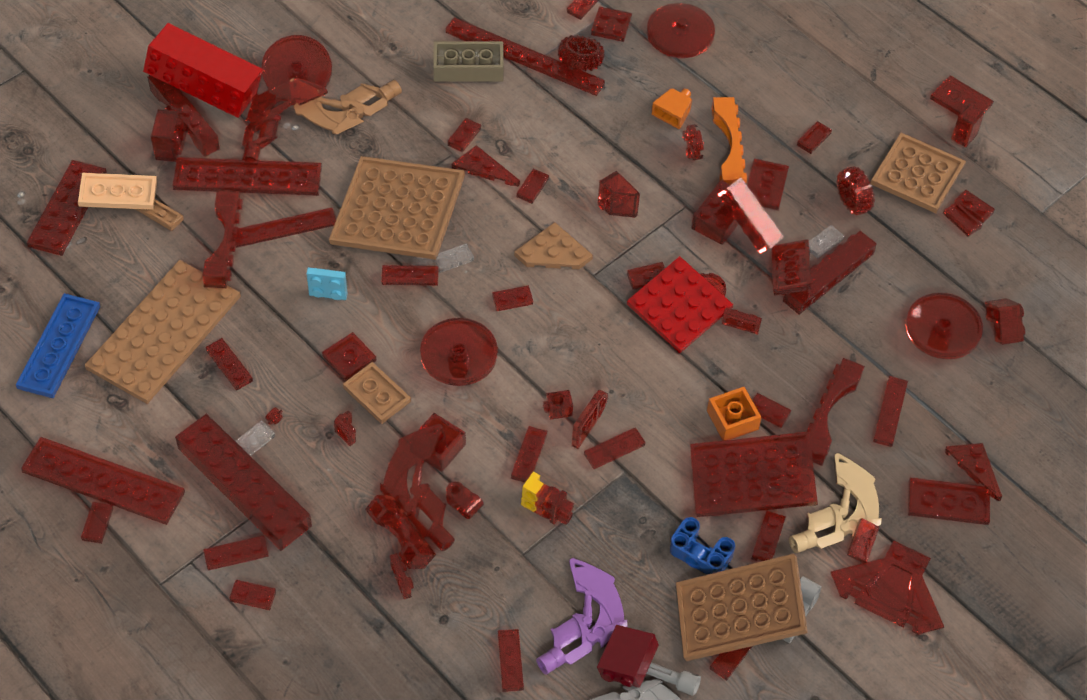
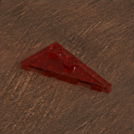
(481, 164)
(977, 465)

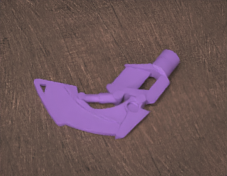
(596, 586)

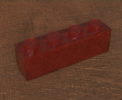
(750, 215)

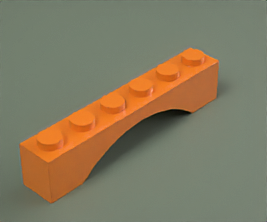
(724, 116)

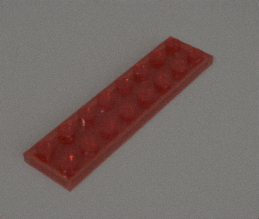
(247, 176)
(103, 480)

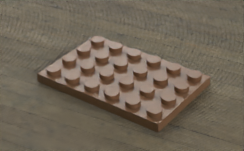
(741, 607)

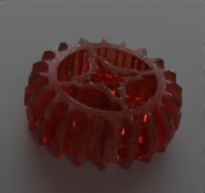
(581, 53)
(855, 190)

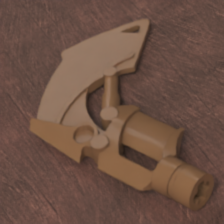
(350, 104)

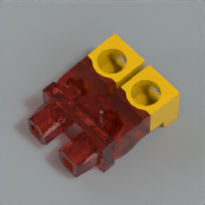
(546, 500)

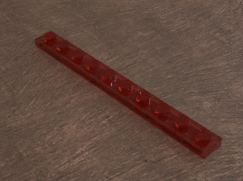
(529, 57)

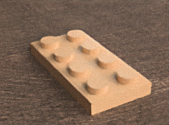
(117, 191)

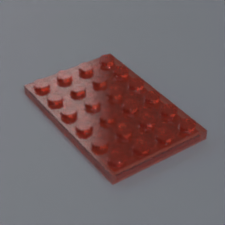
(753, 474)

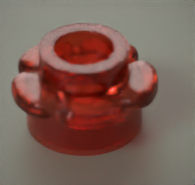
(274, 416)

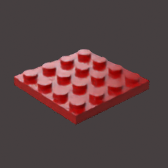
(679, 304)

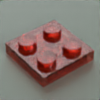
(611, 24)
(349, 356)

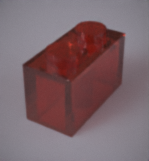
(967, 125)

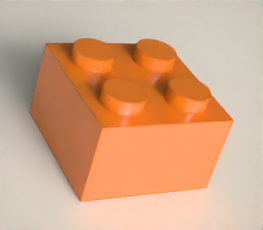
(733, 414)

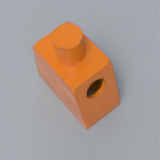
(673, 107)

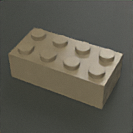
(468, 61)

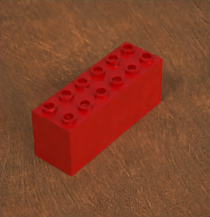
(202, 70)

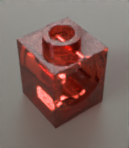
(562, 398)

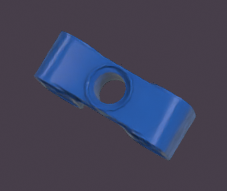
(698, 555)

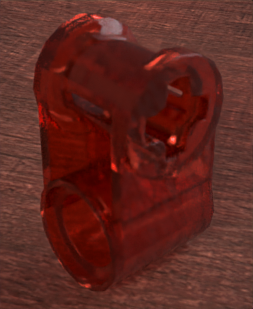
(463, 499)

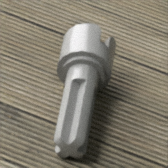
(684, 681)

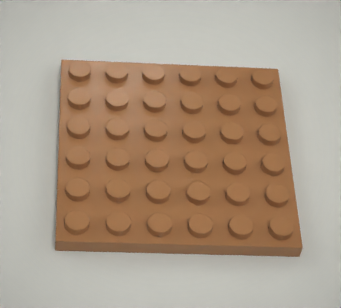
(397, 207)

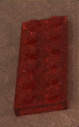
(62, 212)

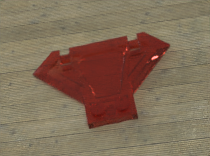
(892, 588)

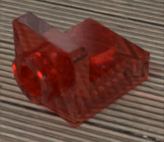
(344, 429)

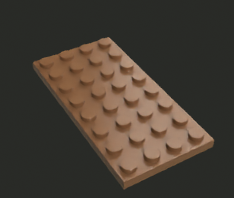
(161, 332)

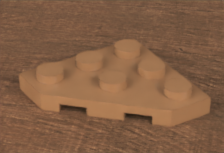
(553, 249)

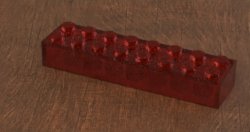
(244, 482)

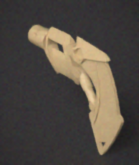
(861, 486)

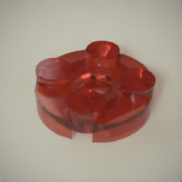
(694, 142)

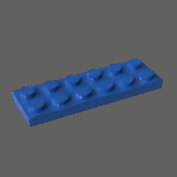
(58, 346)

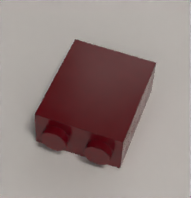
(627, 656)

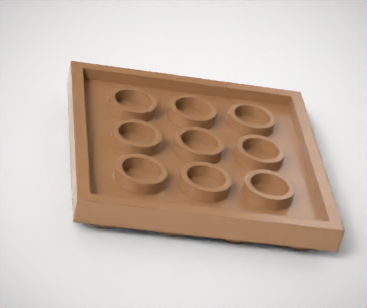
(918, 172)

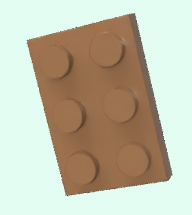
(377, 392)

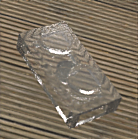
(256, 437)

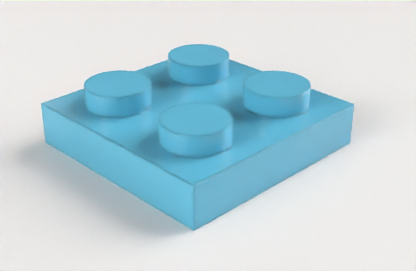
(327, 283)

